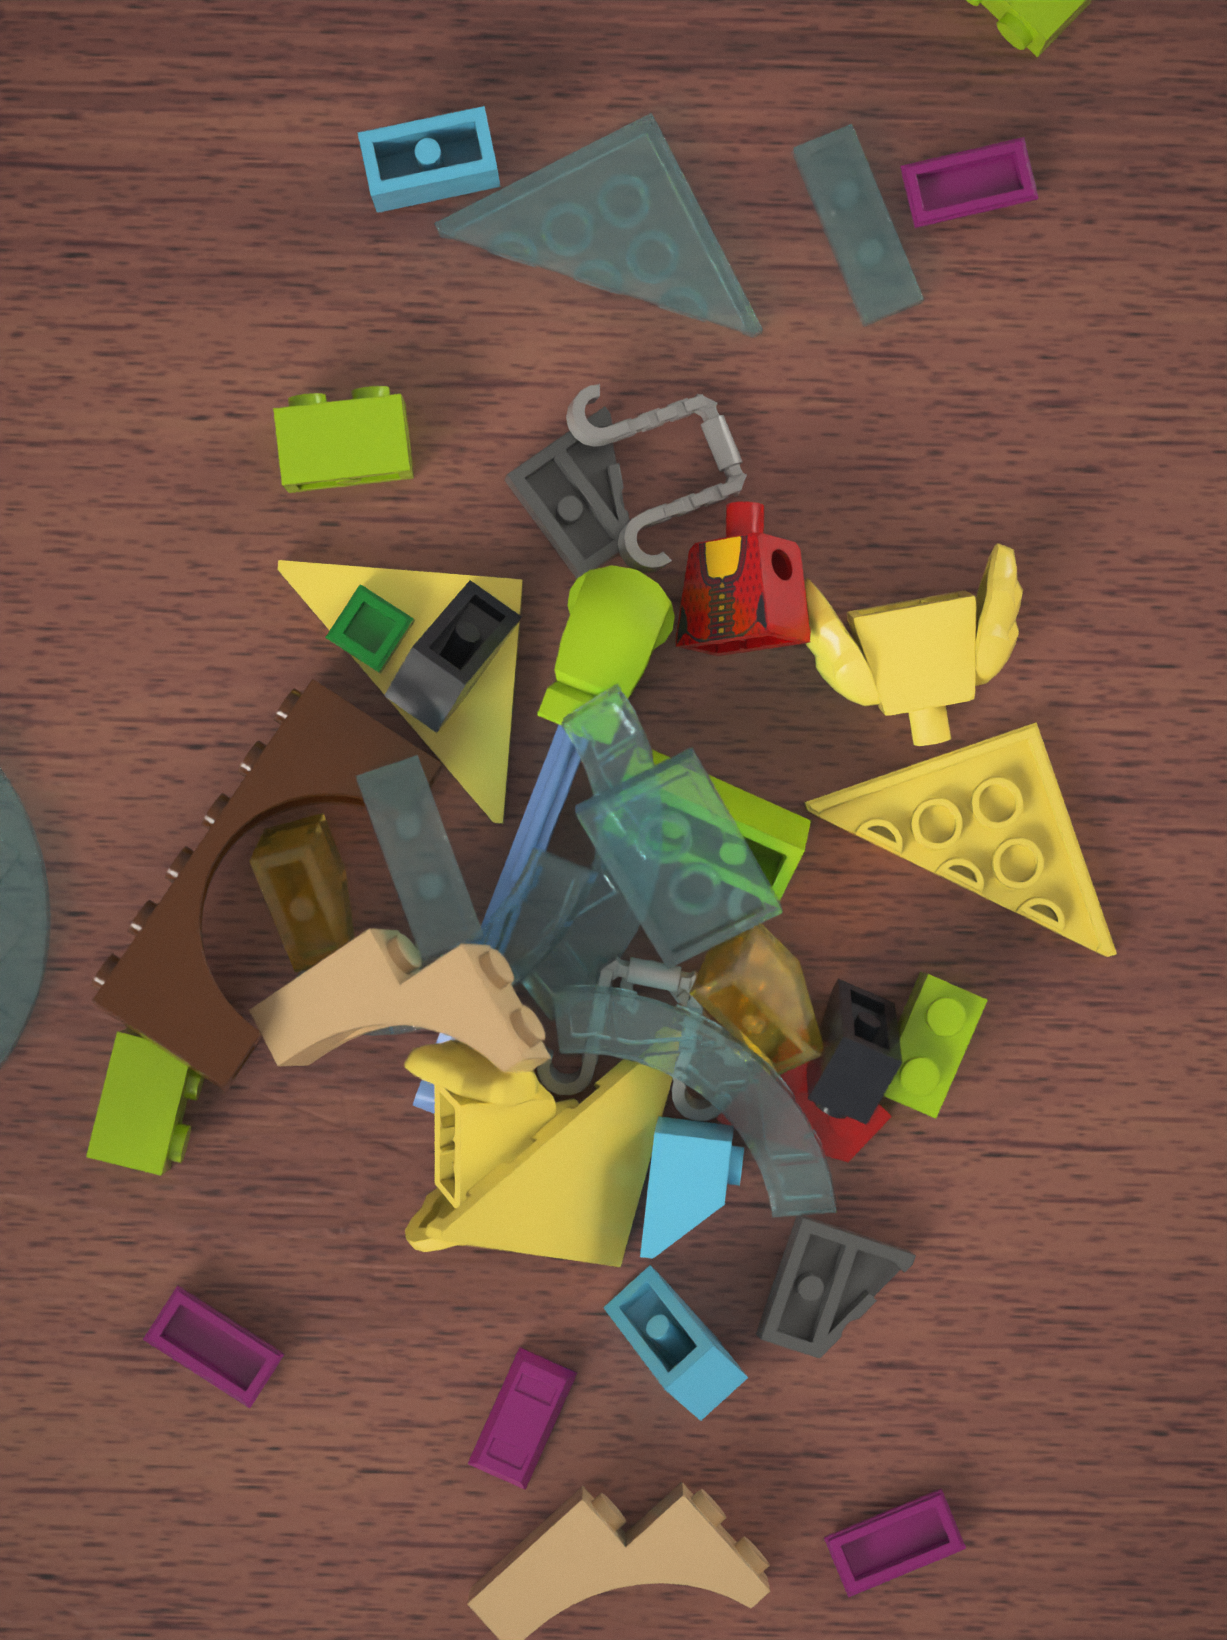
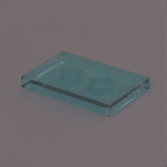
(679, 858)

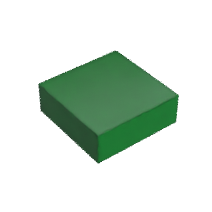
(370, 628)

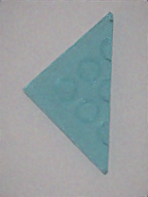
(615, 222)

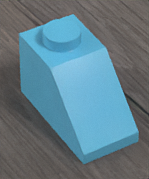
(687, 1179)
(675, 1343)

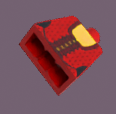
(743, 589)

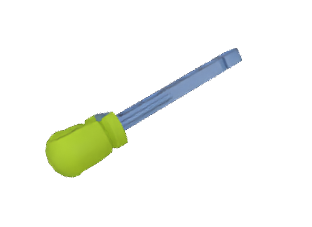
(607, 641)

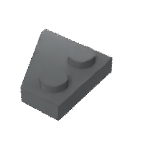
(575, 498)
(824, 1284)

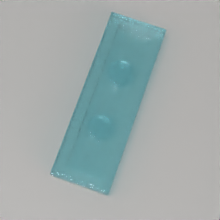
(857, 225)
(419, 857)

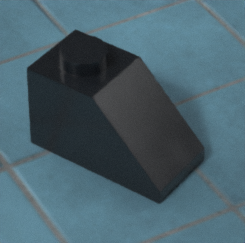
(452, 656)
(857, 1054)

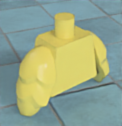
(920, 650)
(478, 1124)

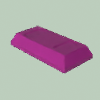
(969, 182)
(213, 1346)
(522, 1418)
(894, 1542)

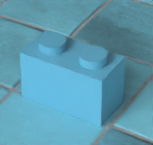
(429, 159)

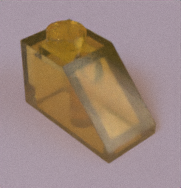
(304, 889)
(760, 998)

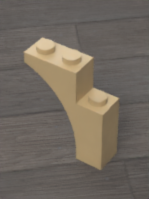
(379, 986)
(587, 1553)

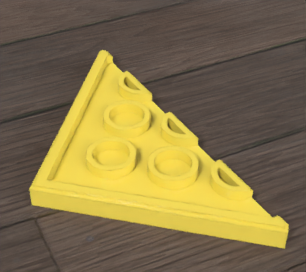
(478, 733)
(987, 824)
(576, 1182)

